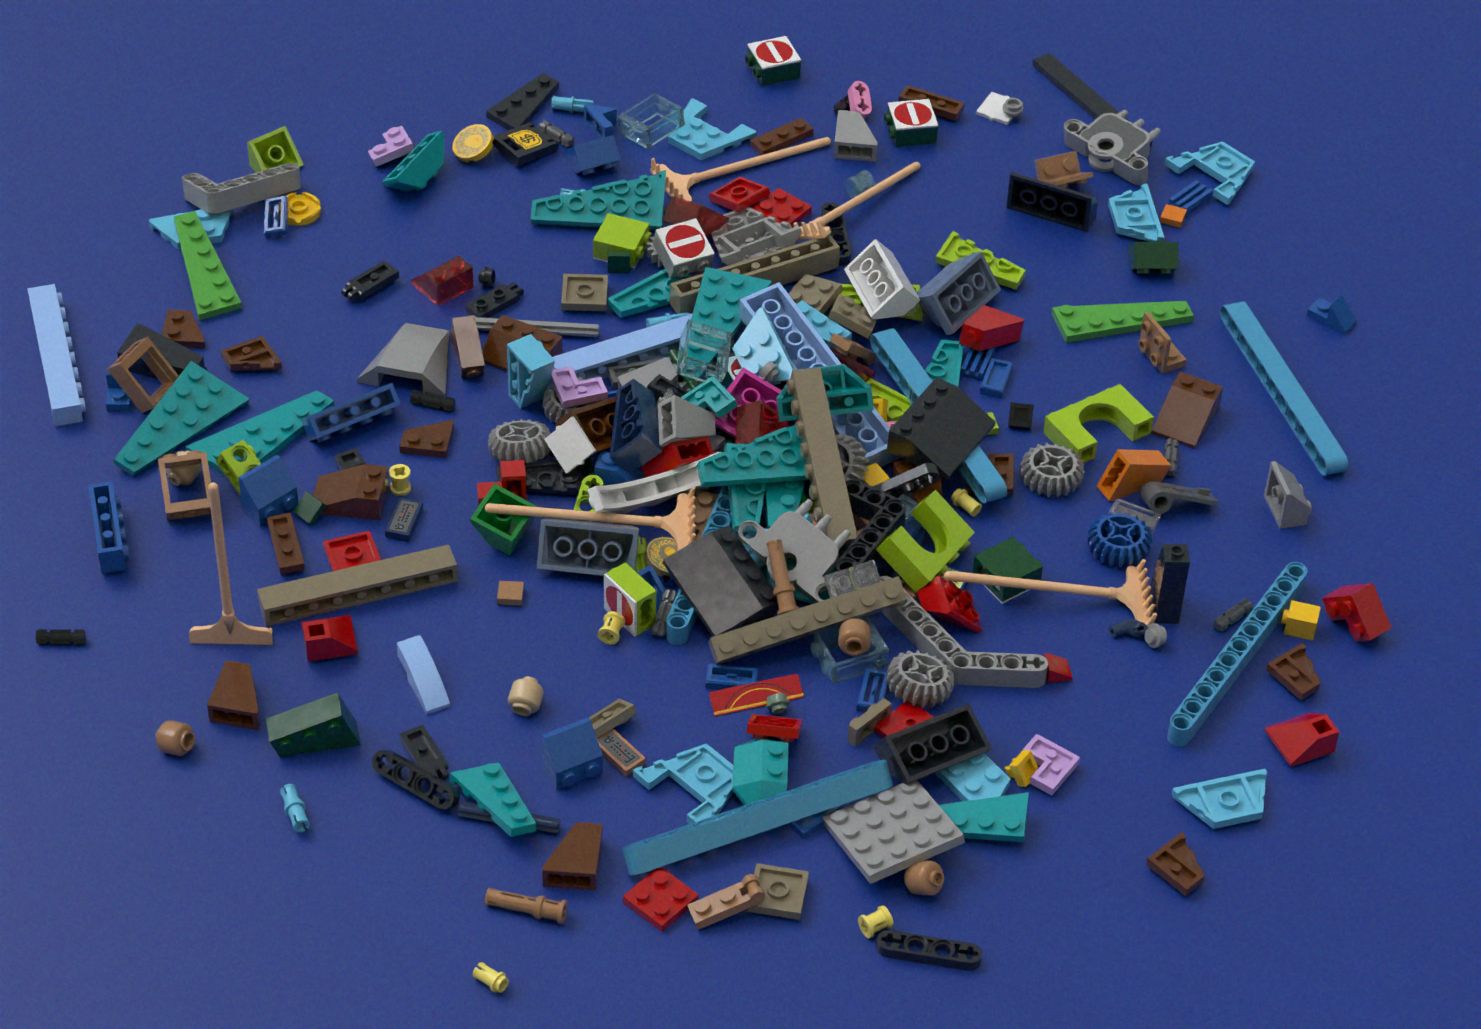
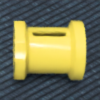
(400, 484)
(611, 628)
(875, 921)

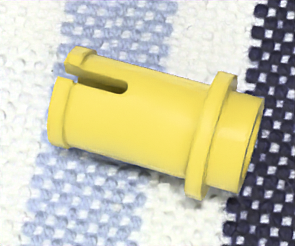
(962, 499)
(495, 980)

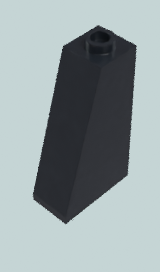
(174, 353)
(1170, 582)

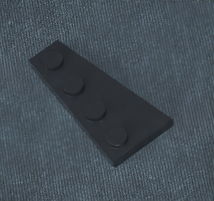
(523, 103)
(551, 477)

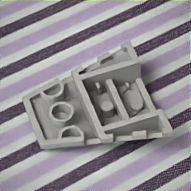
(752, 235)
(414, 354)

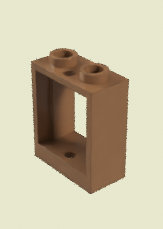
(156, 362)
(187, 508)

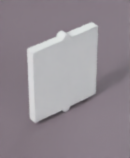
(992, 108)
(570, 445)

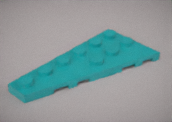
(634, 199)
(720, 304)
(184, 412)
(266, 432)
(765, 460)

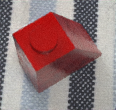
(990, 329)
(677, 455)

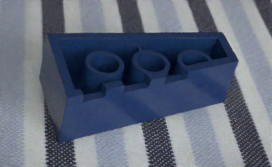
(635, 427)

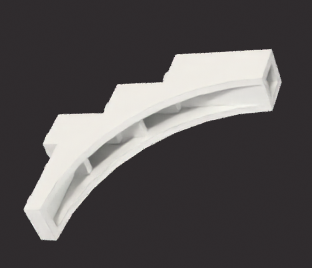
(646, 491)

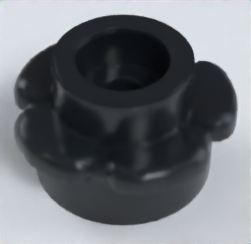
(487, 277)

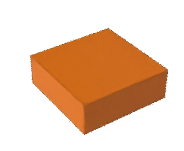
(1173, 216)

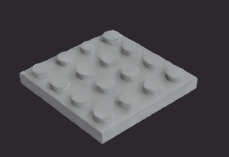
(893, 830)

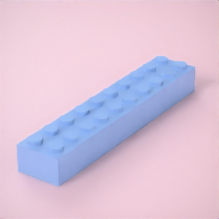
(809, 350)

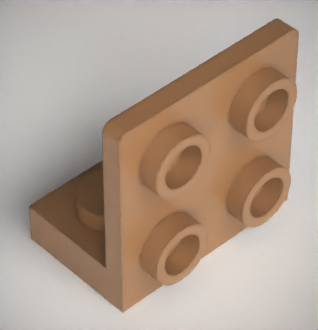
(1061, 170)
(1158, 346)

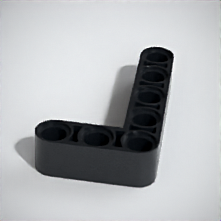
(885, 516)

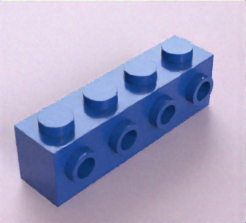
(354, 410)
(106, 525)

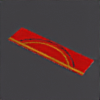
(754, 694)

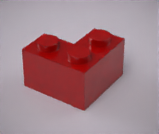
(512, 479)
(1360, 608)

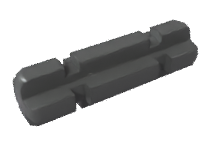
(556, 133)
(1171, 455)
(1233, 615)
(659, 627)

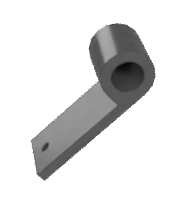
(1160, 495)

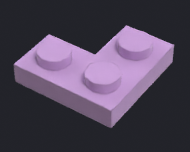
(396, 145)
(575, 392)
(1054, 763)

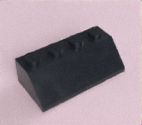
(1051, 202)
(933, 745)

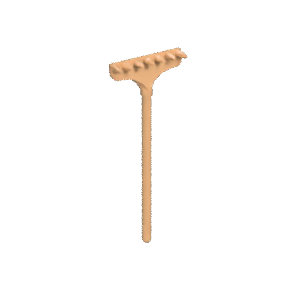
(679, 185)
(816, 229)
(678, 523)
(1132, 593)
(229, 628)

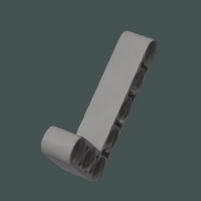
(242, 190)

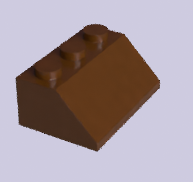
(508, 330)
(596, 422)

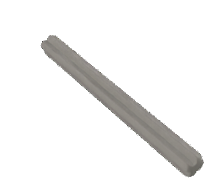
(558, 328)

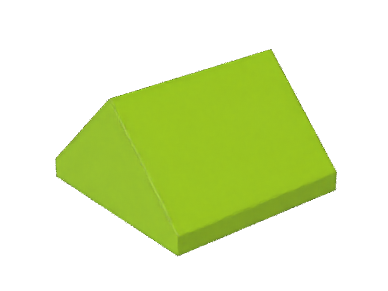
(272, 150)

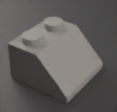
(1286, 497)

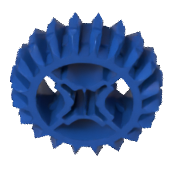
(1119, 545)

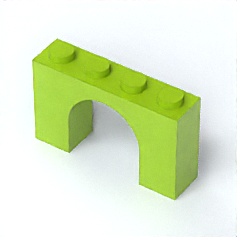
(1112, 405)
(948, 533)

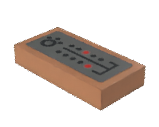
(620, 752)

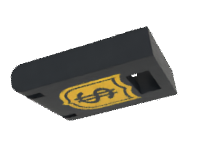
(530, 142)

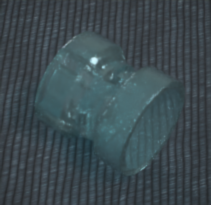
(858, 184)

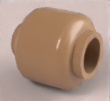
(854, 637)
(175, 738)
(924, 878)

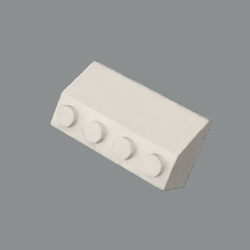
(881, 282)

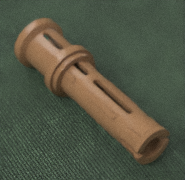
(783, 589)
(539, 906)

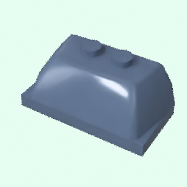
(958, 292)
(586, 546)

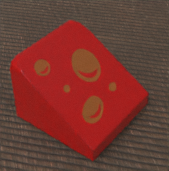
(1058, 669)

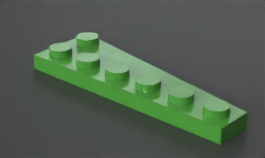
(207, 277)
(1104, 320)

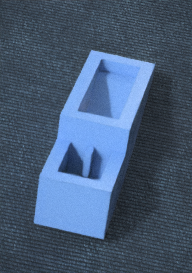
(422, 674)

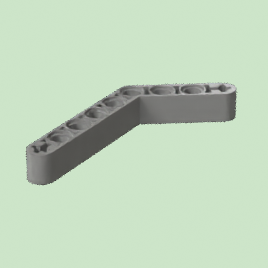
(968, 667)

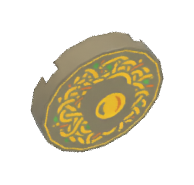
(657, 551)

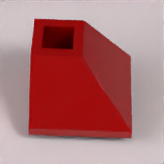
(949, 604)
(329, 638)
(1304, 737)

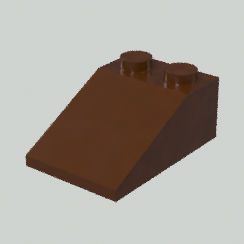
(1188, 410)
(354, 491)

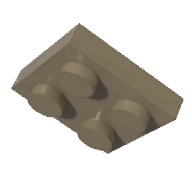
(584, 292)
(816, 292)
(852, 316)
(783, 891)

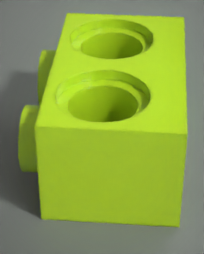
(233, 468)

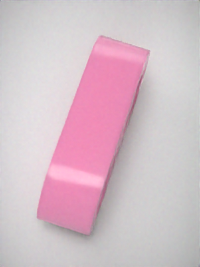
(856, 99)

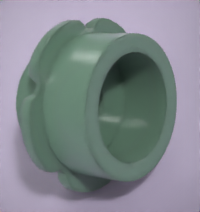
(777, 703)

